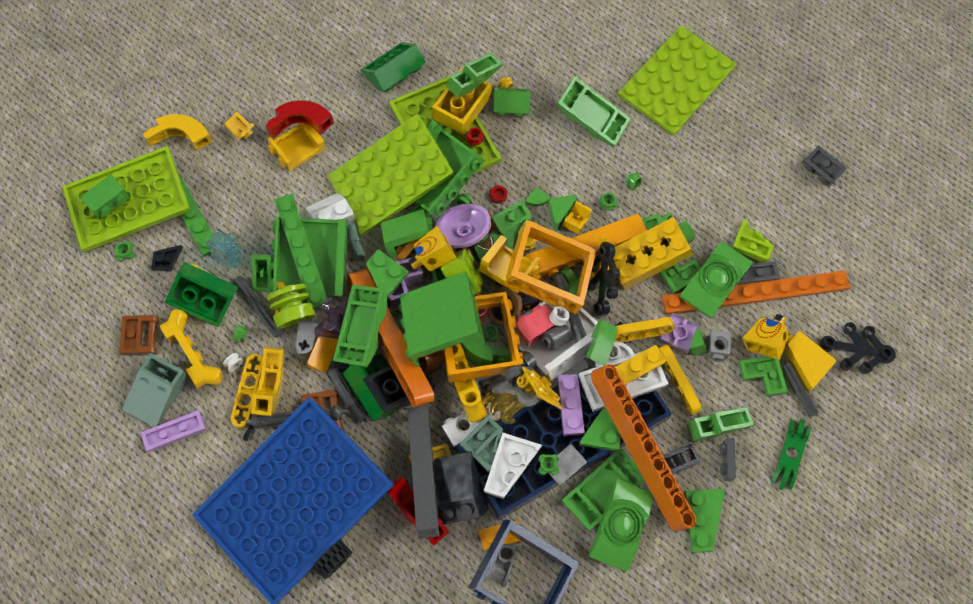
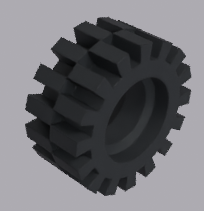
(332, 559)

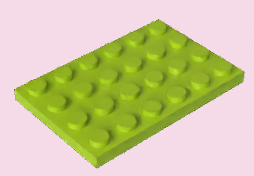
(677, 80)
(422, 101)
(391, 174)
(153, 192)

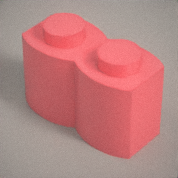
(531, 327)

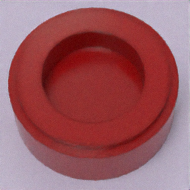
(498, 194)

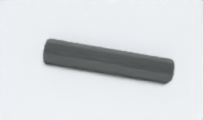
(800, 389)

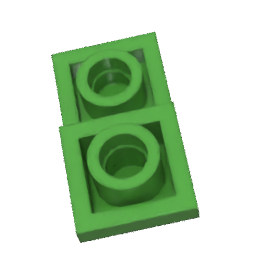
(603, 341)

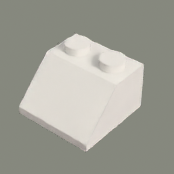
(333, 208)

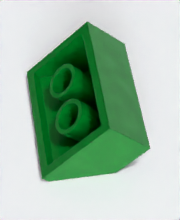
(394, 66)
(201, 294)
(354, 377)

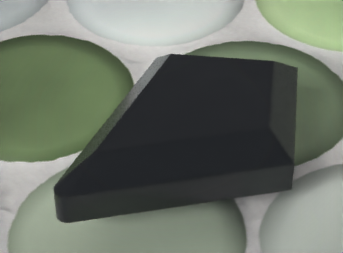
(166, 258)

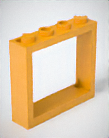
(540, 289)
(483, 302)

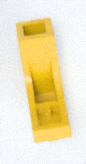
(178, 126)
(268, 392)

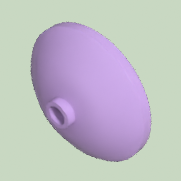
(464, 225)

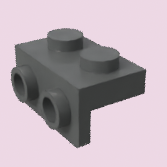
(824, 165)

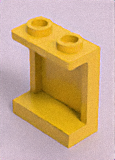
(296, 146)
(498, 259)

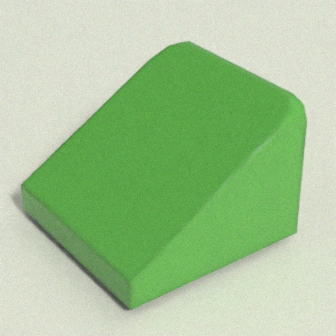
(698, 344)

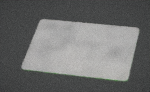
(568, 464)

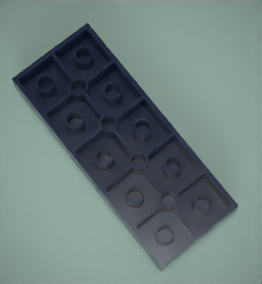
(543, 426)

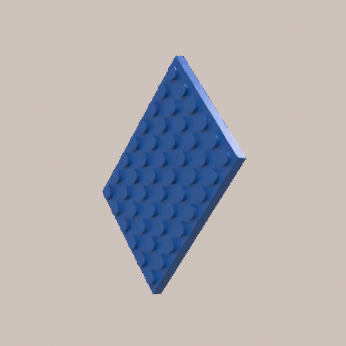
(292, 500)

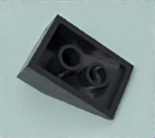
(388, 390)
(459, 488)

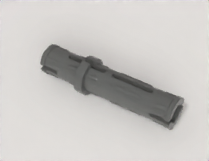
(351, 402)

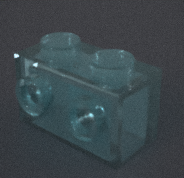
(225, 249)

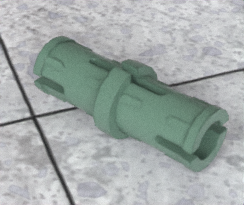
(355, 242)

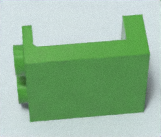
(405, 229)

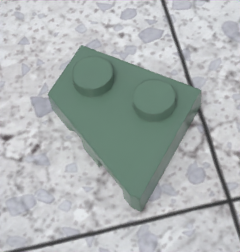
(483, 442)

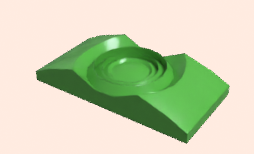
(593, 112)
(716, 279)
(360, 325)
(591, 495)
(621, 525)

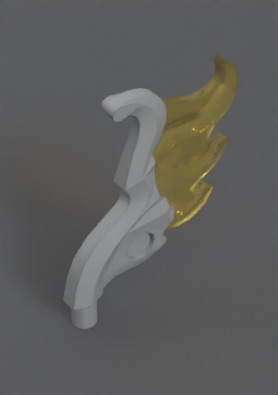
(506, 398)

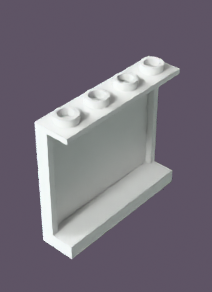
(563, 358)

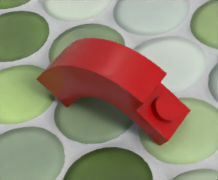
(299, 112)
(403, 498)

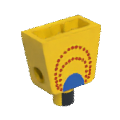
(432, 250)
(767, 337)

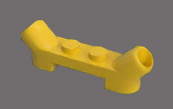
(199, 373)
(468, 390)

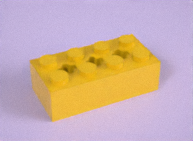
(661, 257)

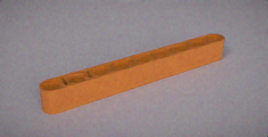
(393, 345)
(643, 448)

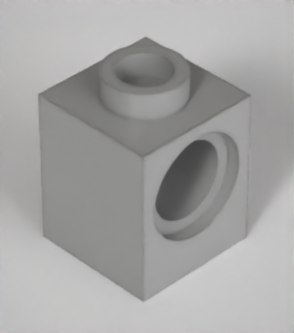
(722, 338)

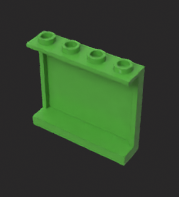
(462, 161)
(329, 249)
(440, 316)

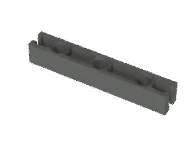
(423, 473)

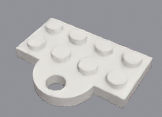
(650, 382)

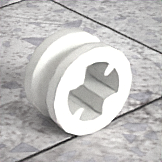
(555, 319)
(233, 362)

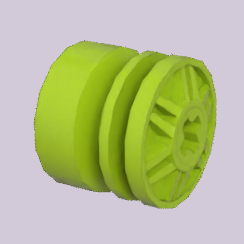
(289, 302)

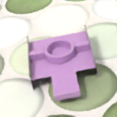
(682, 335)

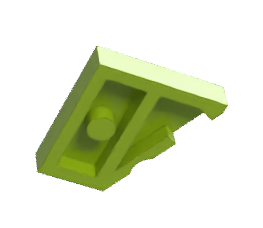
(752, 243)

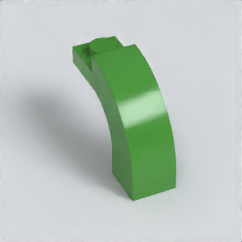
(484, 354)

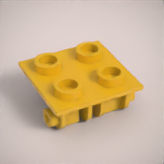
(538, 385)

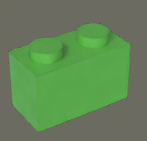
(511, 101)
(105, 197)

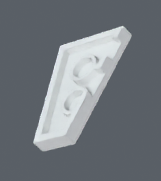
(509, 463)

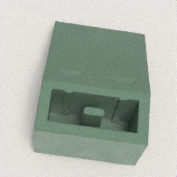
(154, 390)

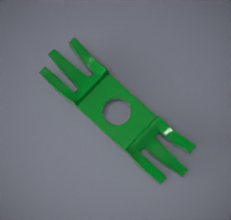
(787, 464)

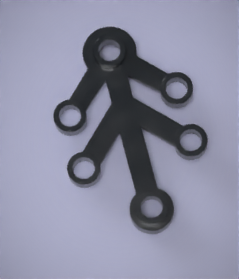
(605, 257)
(860, 348)

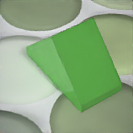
(560, 208)
(261, 272)

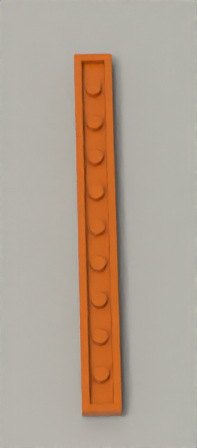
(769, 291)

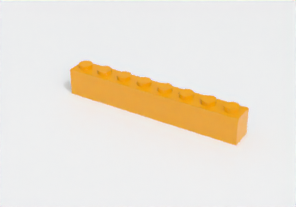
(555, 260)

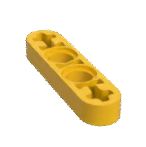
(644, 329)
(680, 381)
(244, 390)

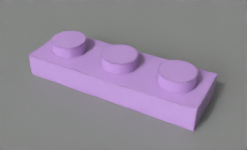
(571, 405)
(173, 431)

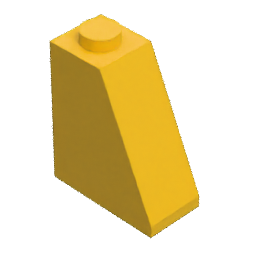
(808, 359)

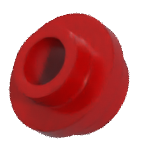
(474, 132)

